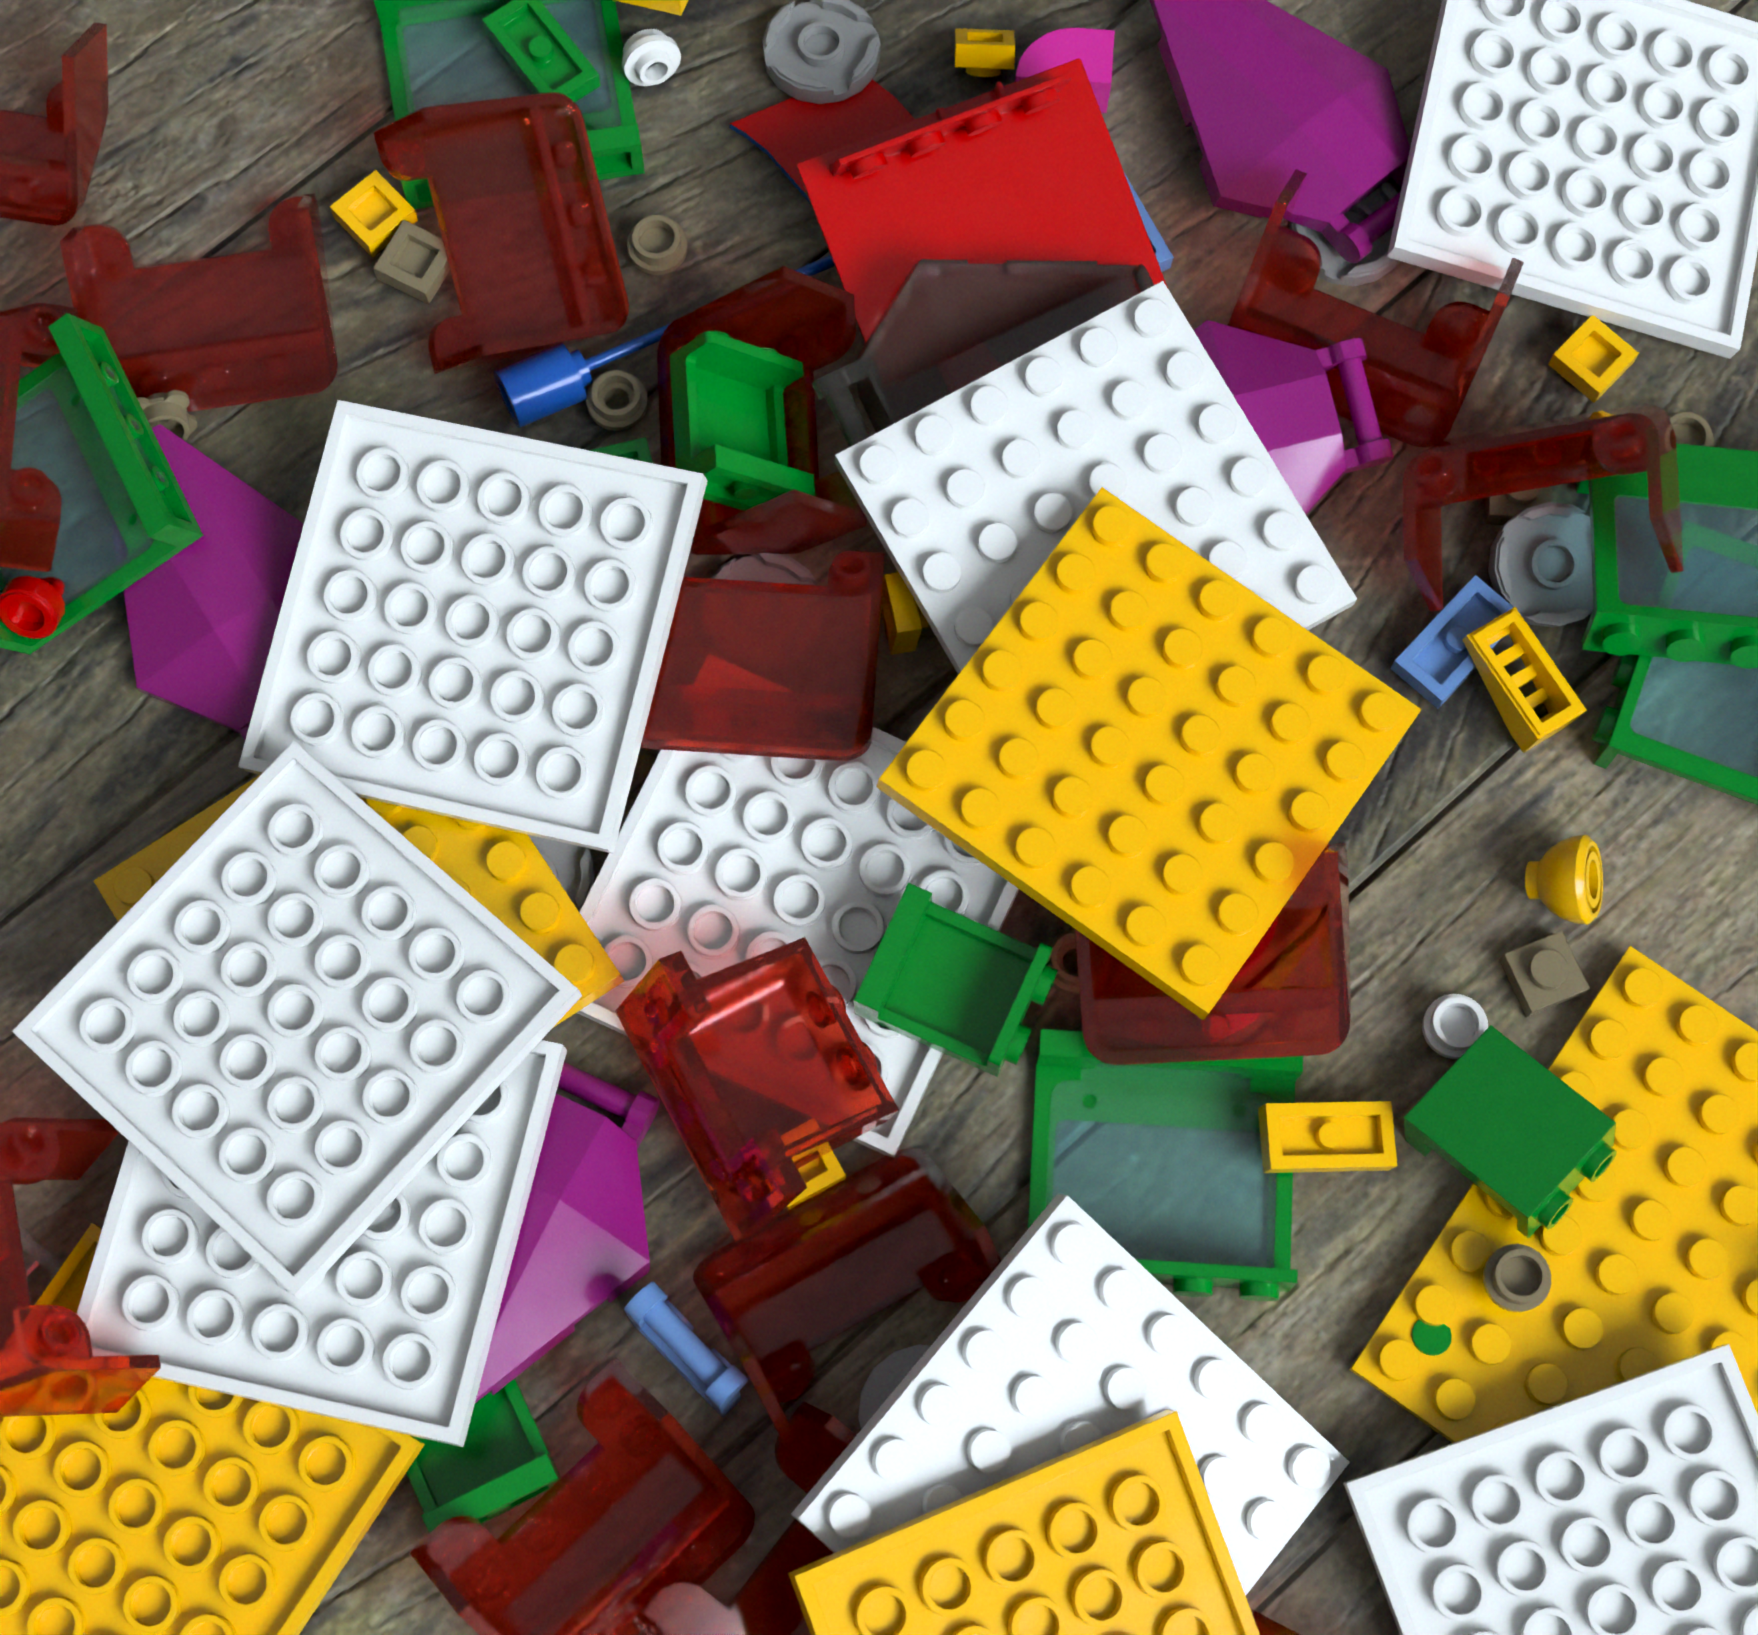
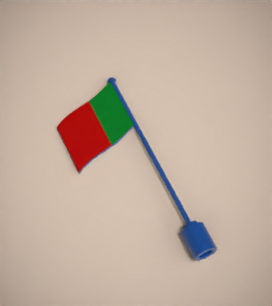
(788, 135)

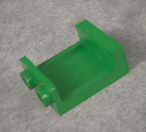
(734, 419)
(954, 983)
(1513, 1130)
(493, 1472)

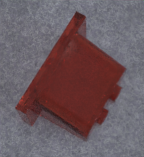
(755, 1073)

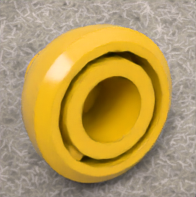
(1568, 879)

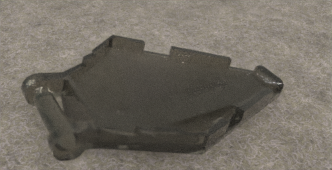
(962, 323)

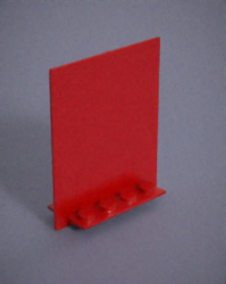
(981, 183)

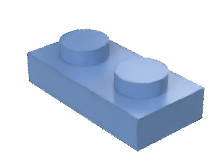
(1438, 657)

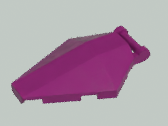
(1282, 99)
(1292, 406)
(213, 608)
(580, 1225)

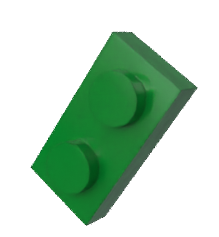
(540, 50)

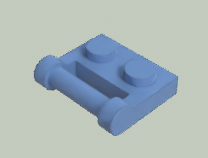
(675, 1340)

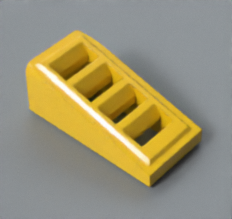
(1513, 707)

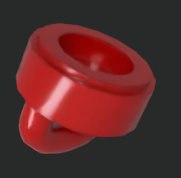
(32, 605)

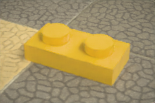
(1327, 1137)

